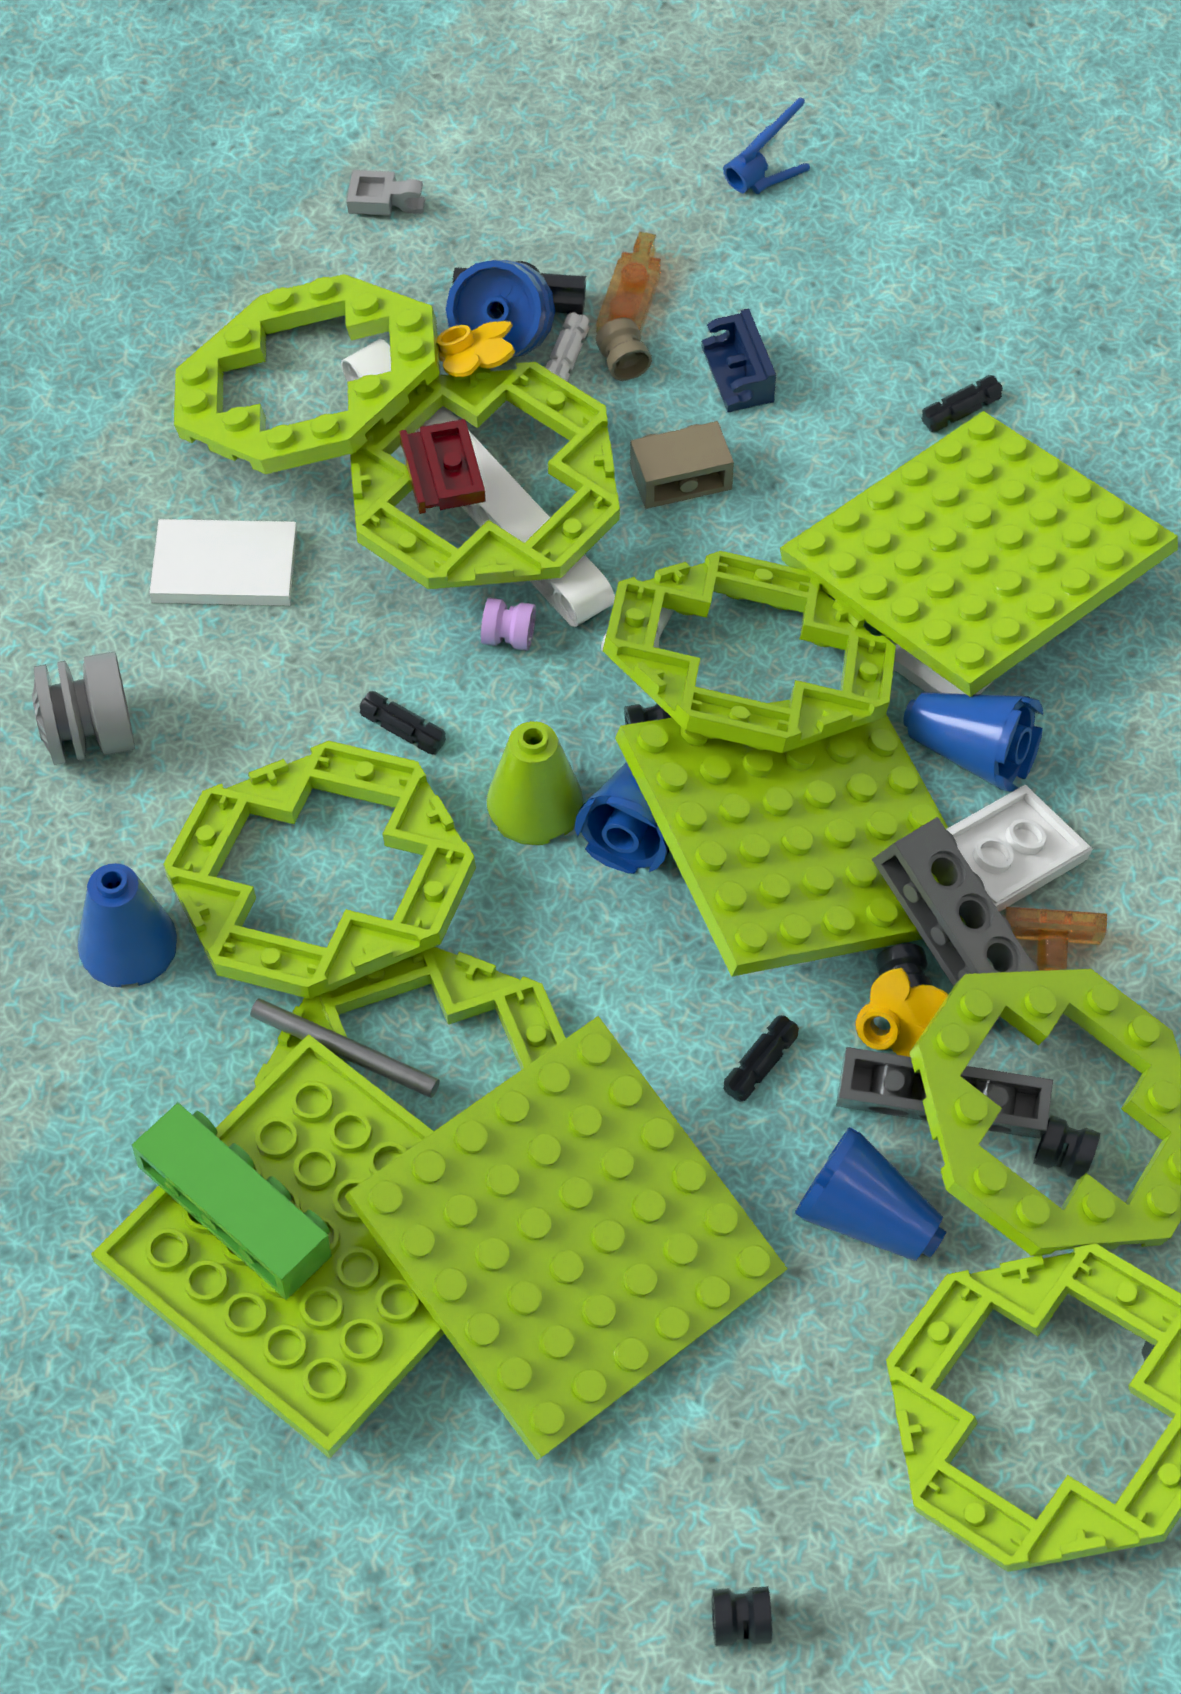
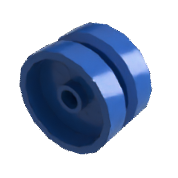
(521, 291)

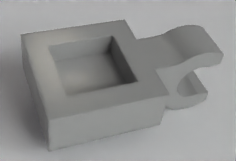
(378, 191)

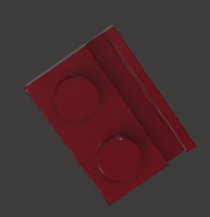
(442, 466)

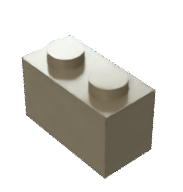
(681, 464)

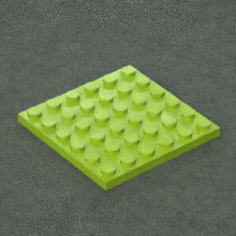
(979, 551)
(784, 839)
(566, 1235)
(356, 1321)

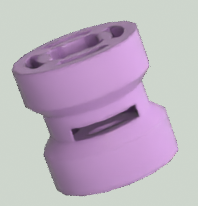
(513, 624)

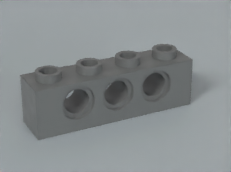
(937, 906)
(891, 1087)

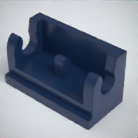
(739, 362)

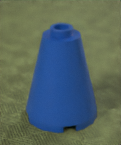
(979, 733)
(621, 826)
(124, 929)
(871, 1201)

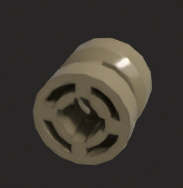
(624, 351)

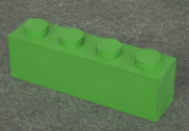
(233, 1199)

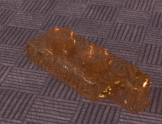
(632, 284)

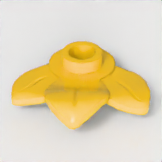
(467, 349)
(904, 1007)

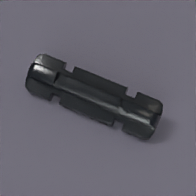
(961, 403)
(402, 722)
(761, 1058)

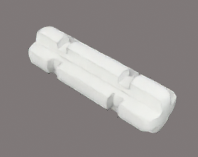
(568, 345)

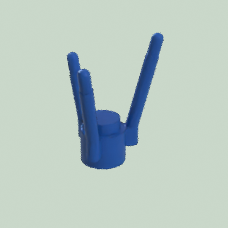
(749, 167)

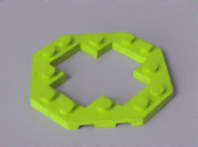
(371, 398)
(491, 552)
(671, 676)
(360, 940)
(463, 989)
(962, 1114)
(934, 1428)

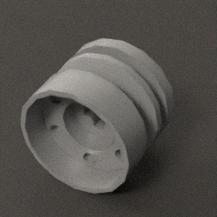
(83, 708)

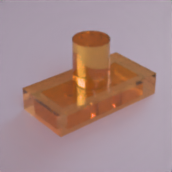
(1055, 930)

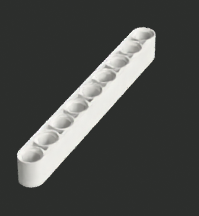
(584, 587)

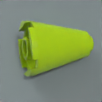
(534, 787)

